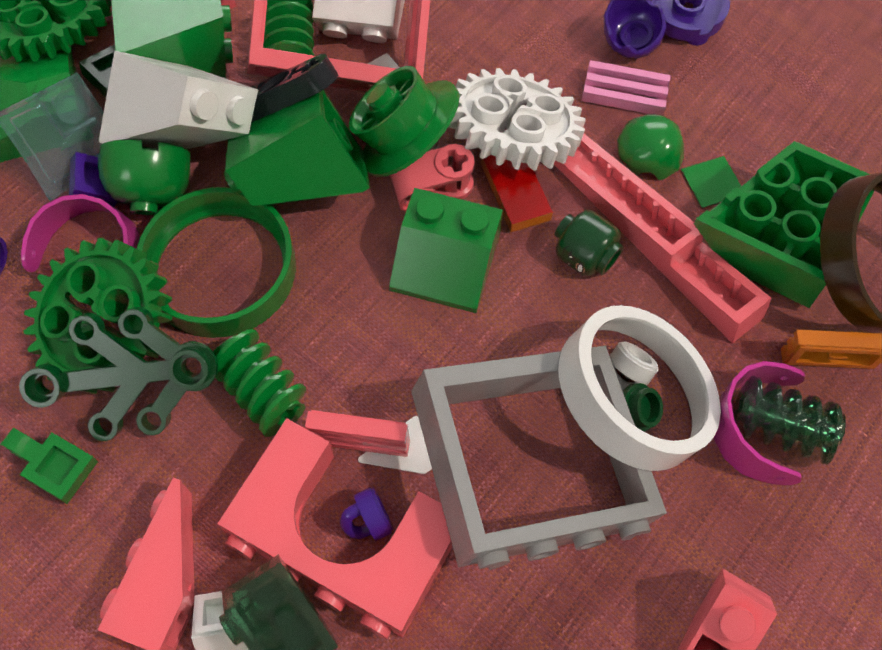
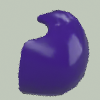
(634, 27)

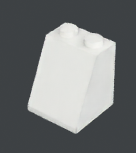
(369, 18)
(173, 104)

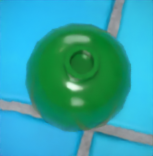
(143, 175)

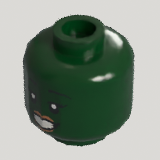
(588, 243)

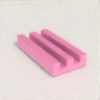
(626, 82)

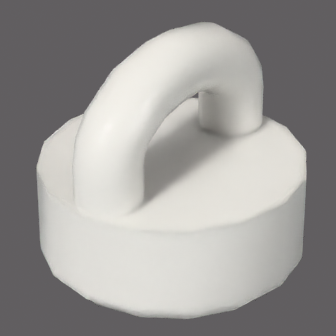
(633, 363)

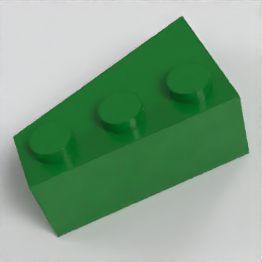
(776, 220)

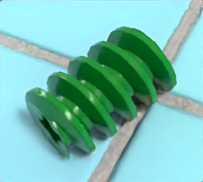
(289, 26)
(256, 382)

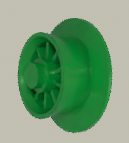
(402, 119)

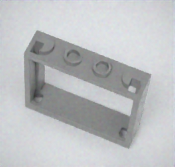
(506, 377)

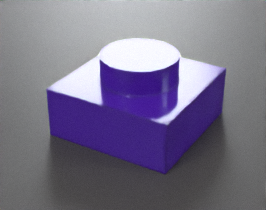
(85, 178)

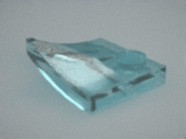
(52, 128)

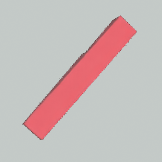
(667, 240)

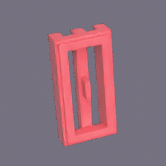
(360, 432)

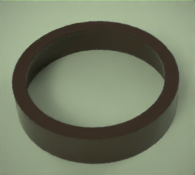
(840, 253)

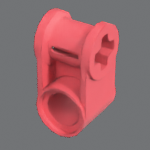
(436, 175)

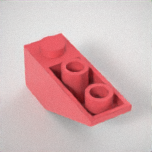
(158, 587)
(730, 617)

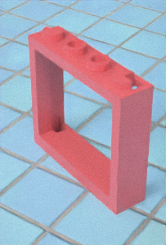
(351, 74)

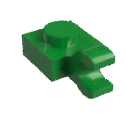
(52, 466)

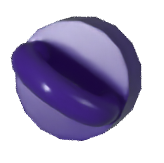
(373, 513)

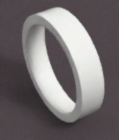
(600, 418)

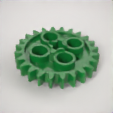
(48, 25)
(107, 280)

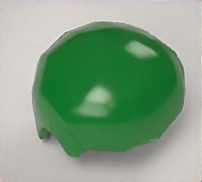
(651, 146)

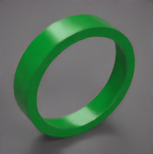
(212, 203)

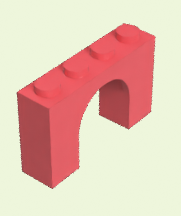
(268, 518)

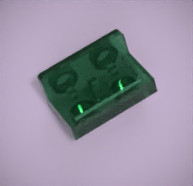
(273, 612)

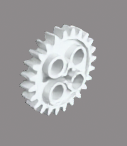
(535, 133)

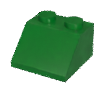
(445, 250)

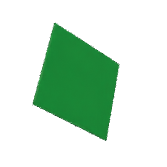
(711, 180)

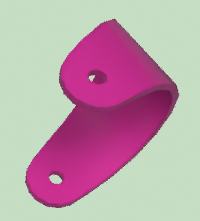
(55, 214)
(729, 438)

